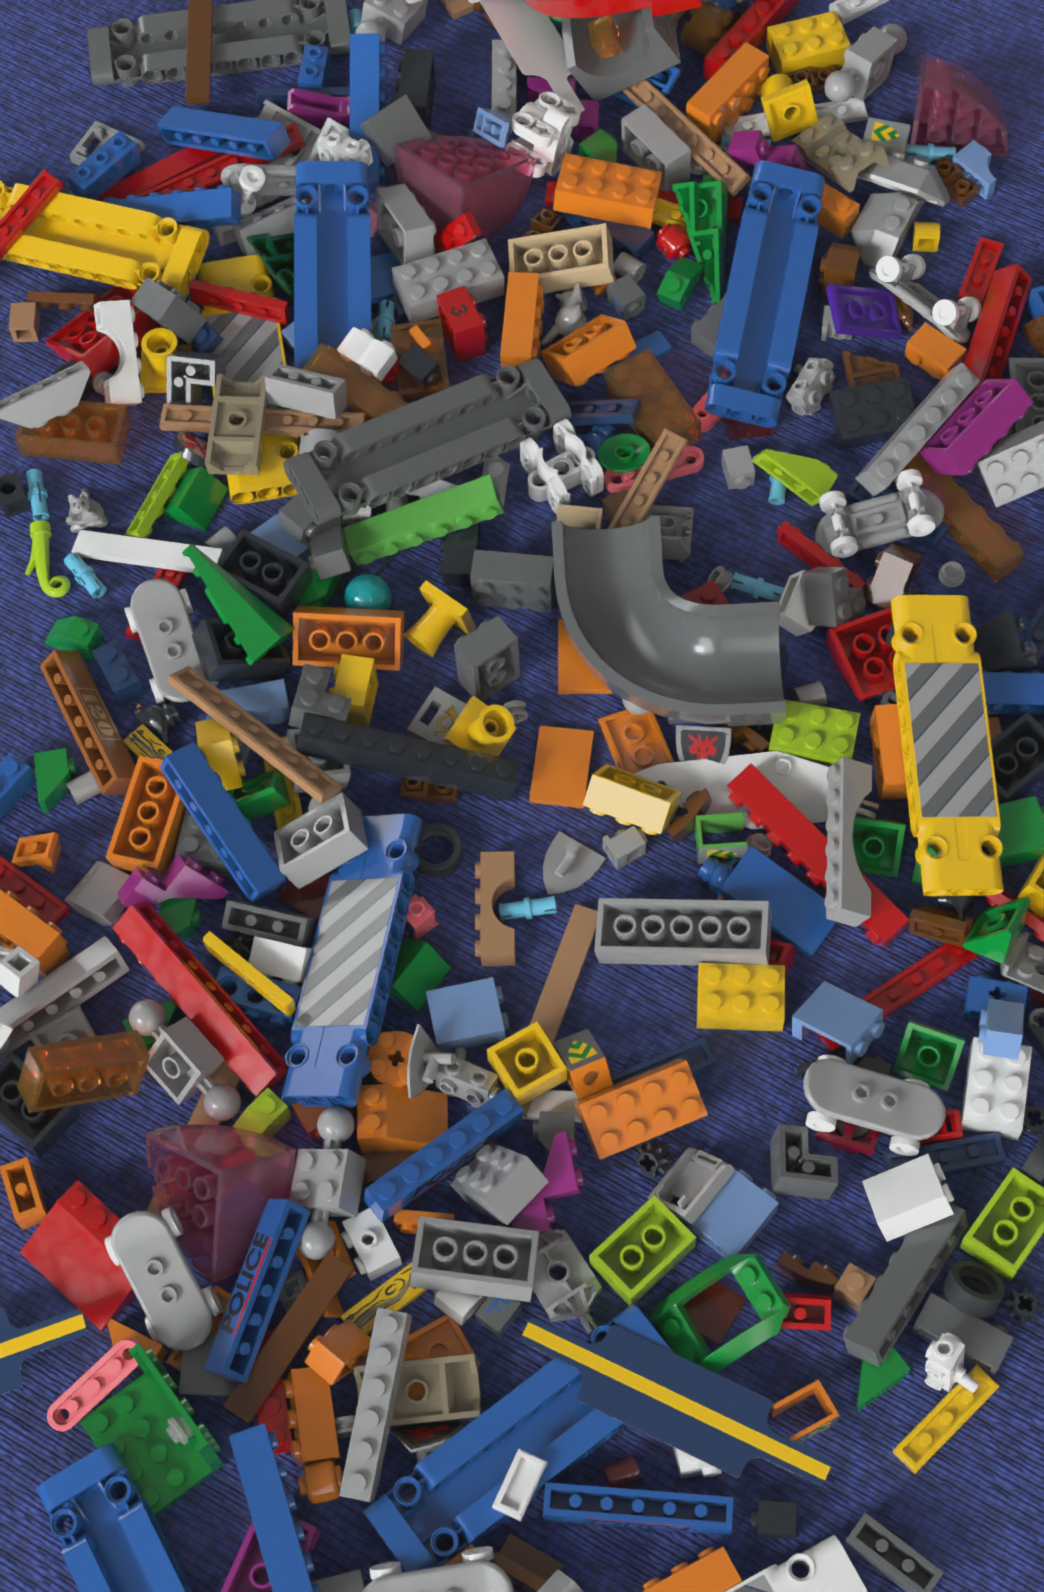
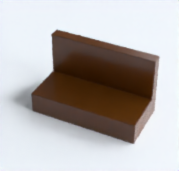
(939, 925)
(525, 1563)

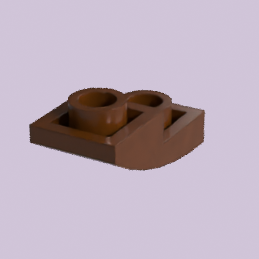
(815, 78)
(959, 188)
(544, 222)
(750, 740)
(428, 792)
(696, 804)
(816, 1277)

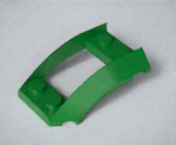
(759, 1288)

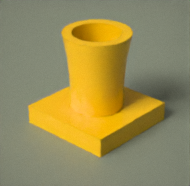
(787, 106)
(155, 348)
(438, 620)
(481, 728)

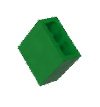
(1021, 831)

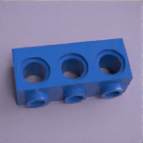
(104, 167)
(263, 1009)

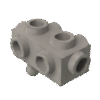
(811, 385)
(467, 1080)

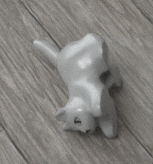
(570, 315)
(85, 512)

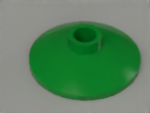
(624, 452)

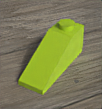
(800, 474)
(265, 1115)

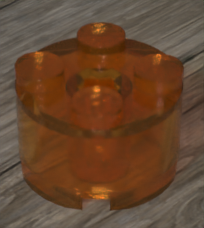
(706, 27)

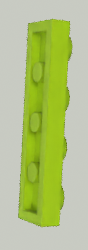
(161, 490)

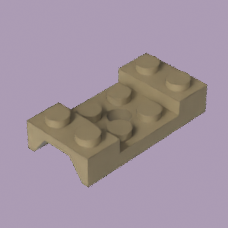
(828, 141)
(232, 447)
(450, 1389)

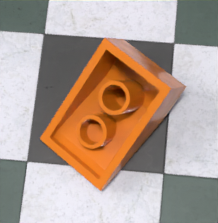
(399, 1123)

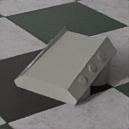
(675, 530)
(97, 894)

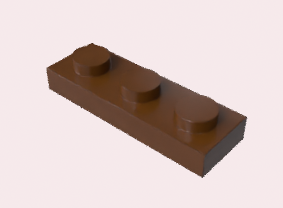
(65, 301)

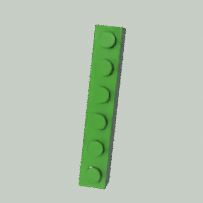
(423, 520)

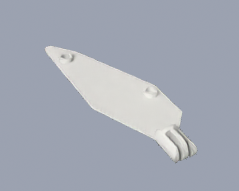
(796, 778)

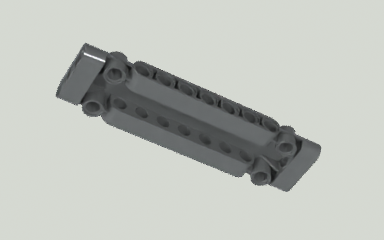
(243, 40)
(426, 441)

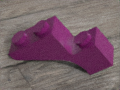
(317, 107)
(589, 117)
(750, 147)
(181, 880)
(563, 1182)

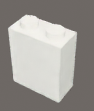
(909, 1197)

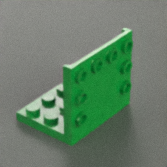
(137, 1426)

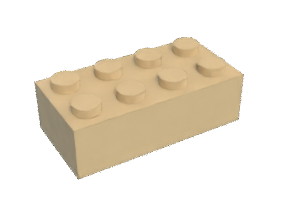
(565, 257)

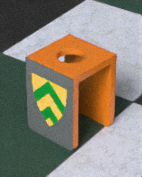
(584, 1063)
(812, 1389)

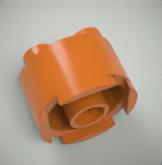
(389, 1050)

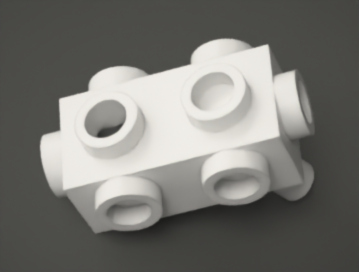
(343, 148)
(946, 1364)

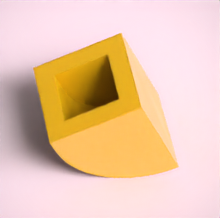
(926, 236)

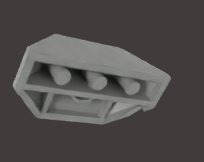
(908, 176)
(884, 225)
(46, 398)

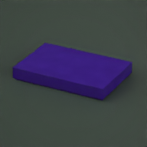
(864, 311)

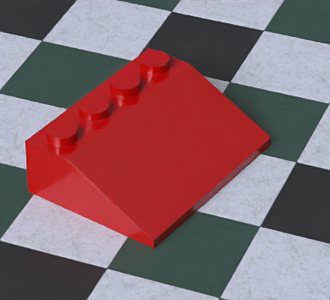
(84, 343)
(863, 653)
(74, 1258)

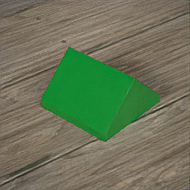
(196, 499)
(262, 794)
(878, 845)
(998, 930)
(417, 971)
(928, 1055)

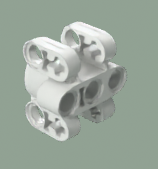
(545, 132)
(573, 459)

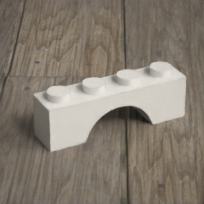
(115, 321)
(18, 970)

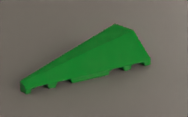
(706, 221)
(251, 620)

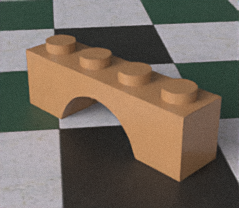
(496, 877)

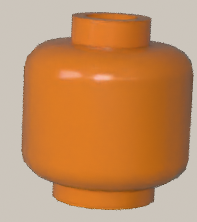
(321, 1481)

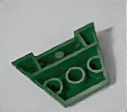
(278, 257)

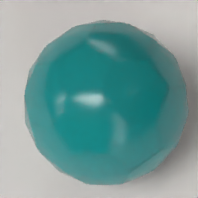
(368, 592)

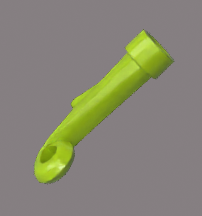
(40, 533)

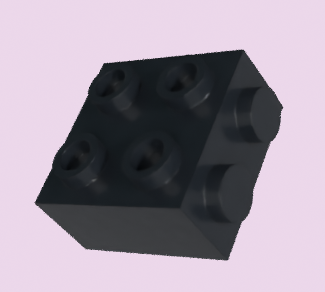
(1006, 643)

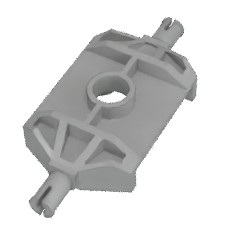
(1024, 963)
(573, 1294)

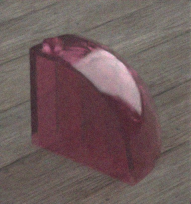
(955, 108)
(465, 176)
(218, 1188)

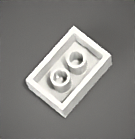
(995, 1092)

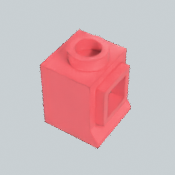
(421, 916)

